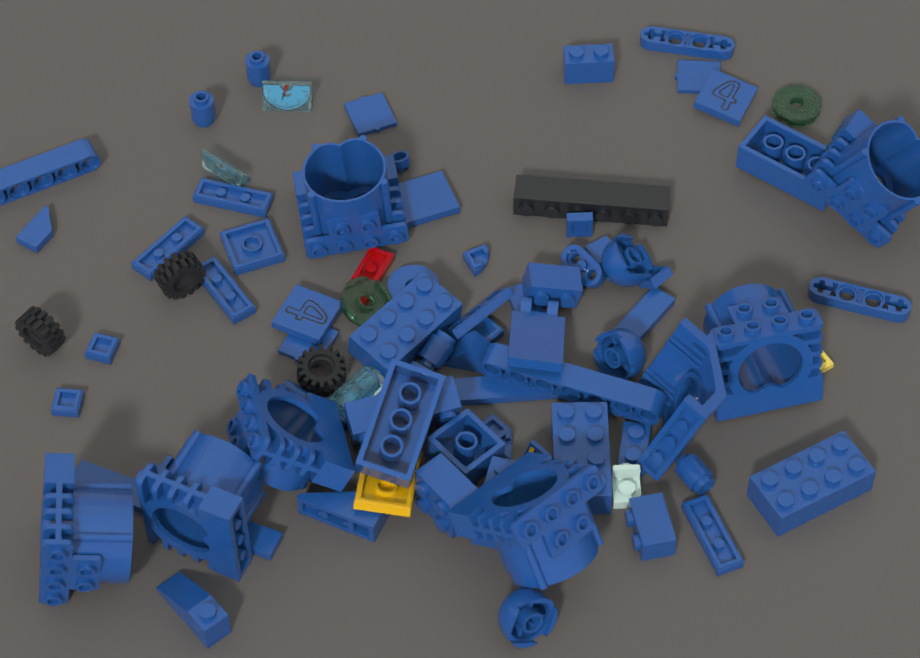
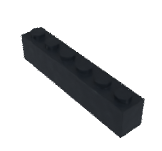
(606, 200)

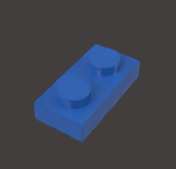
(634, 442)

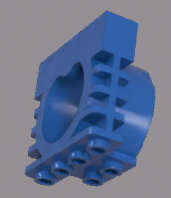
(291, 436)

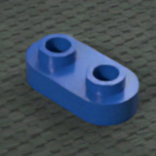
(587, 265)

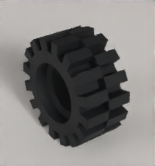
(180, 274)
(40, 331)
(321, 357)

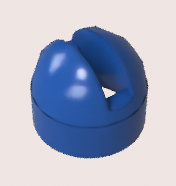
(402, 160)

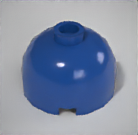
(625, 262)
(620, 353)
(526, 616)

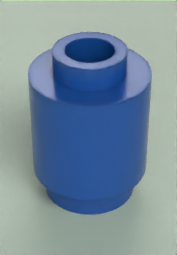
(257, 67)
(202, 108)
(437, 350)
(694, 473)

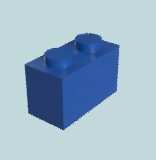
(588, 63)
(554, 283)
(651, 526)

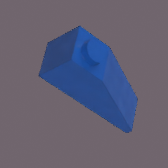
(338, 511)
(196, 608)

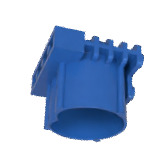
(850, 170)
(349, 199)
(765, 350)
(203, 502)
(536, 518)
(82, 532)

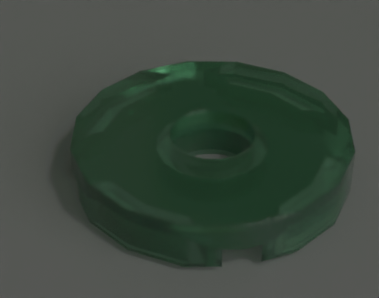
(796, 94)
(362, 287)

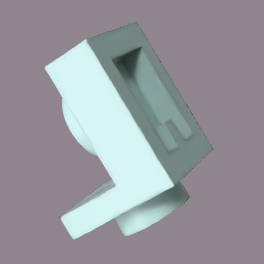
(625, 484)

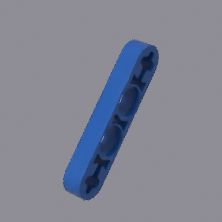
(687, 40)
(860, 295)

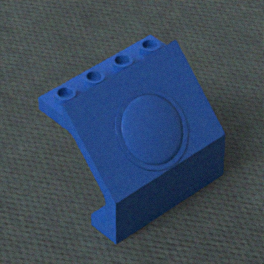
(694, 388)

